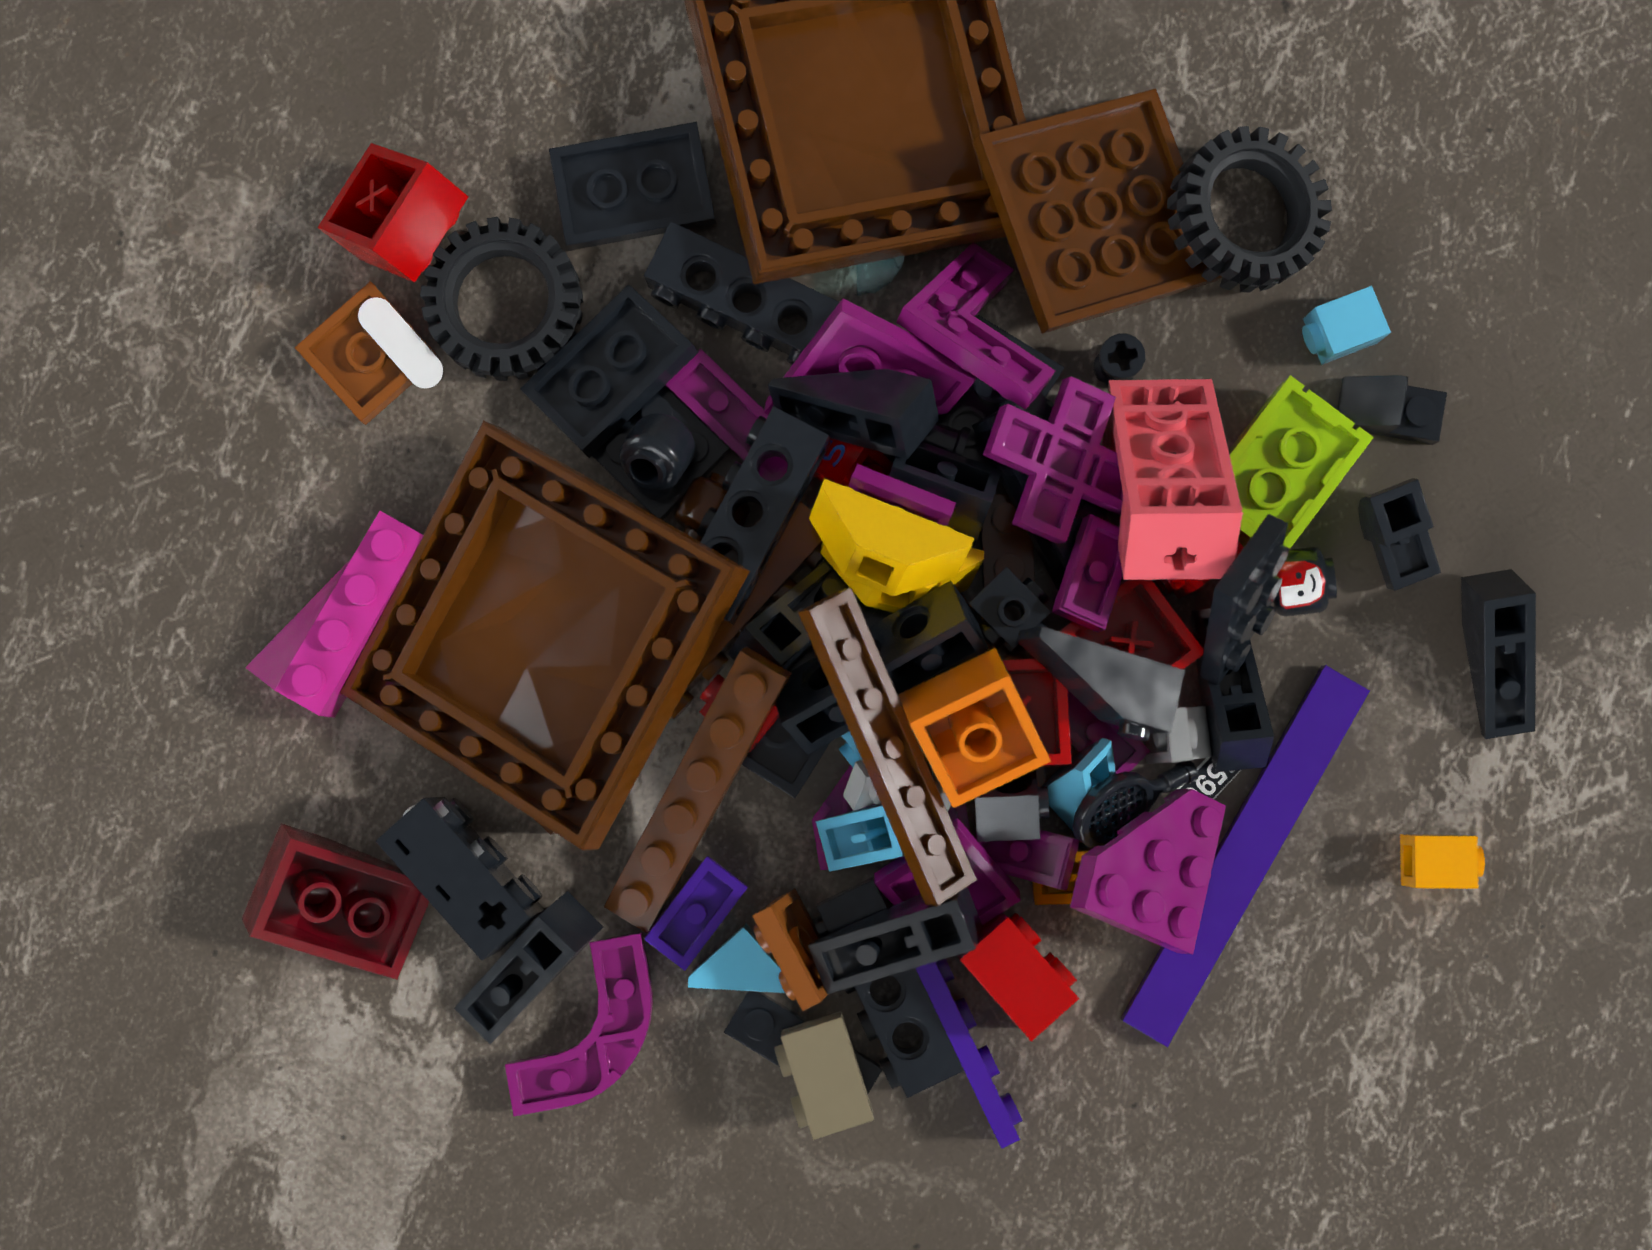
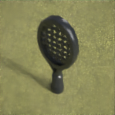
(1147, 793)

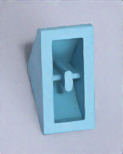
(1074, 781)
(858, 838)
(738, 966)

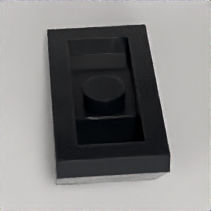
(1393, 407)

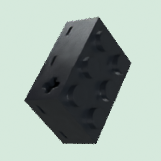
(461, 874)

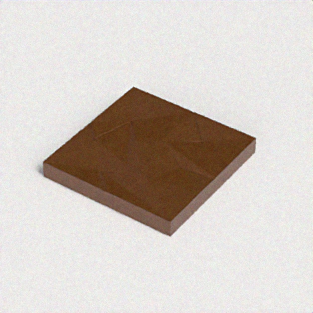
(854, 124)
(543, 635)

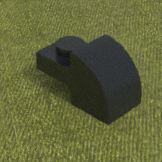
(1398, 528)

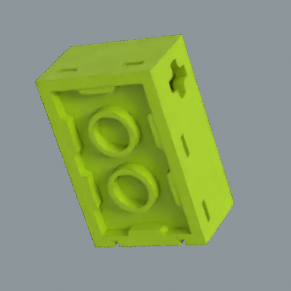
(1292, 459)

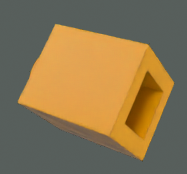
(1441, 861)

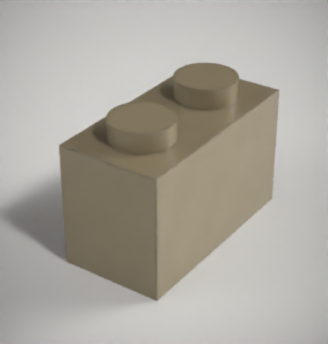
(825, 1075)

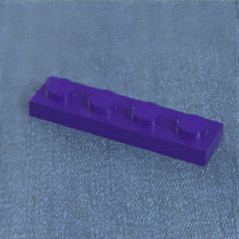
(977, 1063)

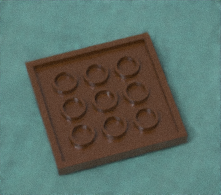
(1090, 209)

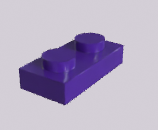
(696, 913)

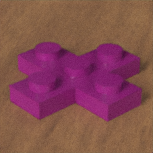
(1060, 458)

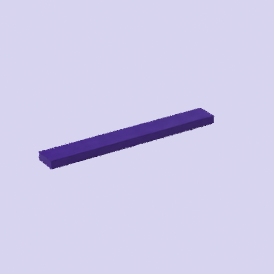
(1249, 850)

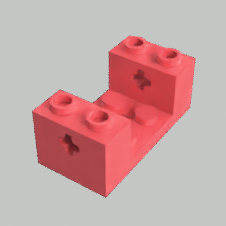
(1175, 479)

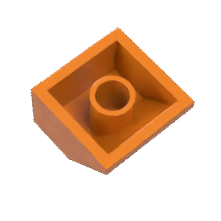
(973, 728)

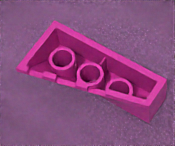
(325, 639)

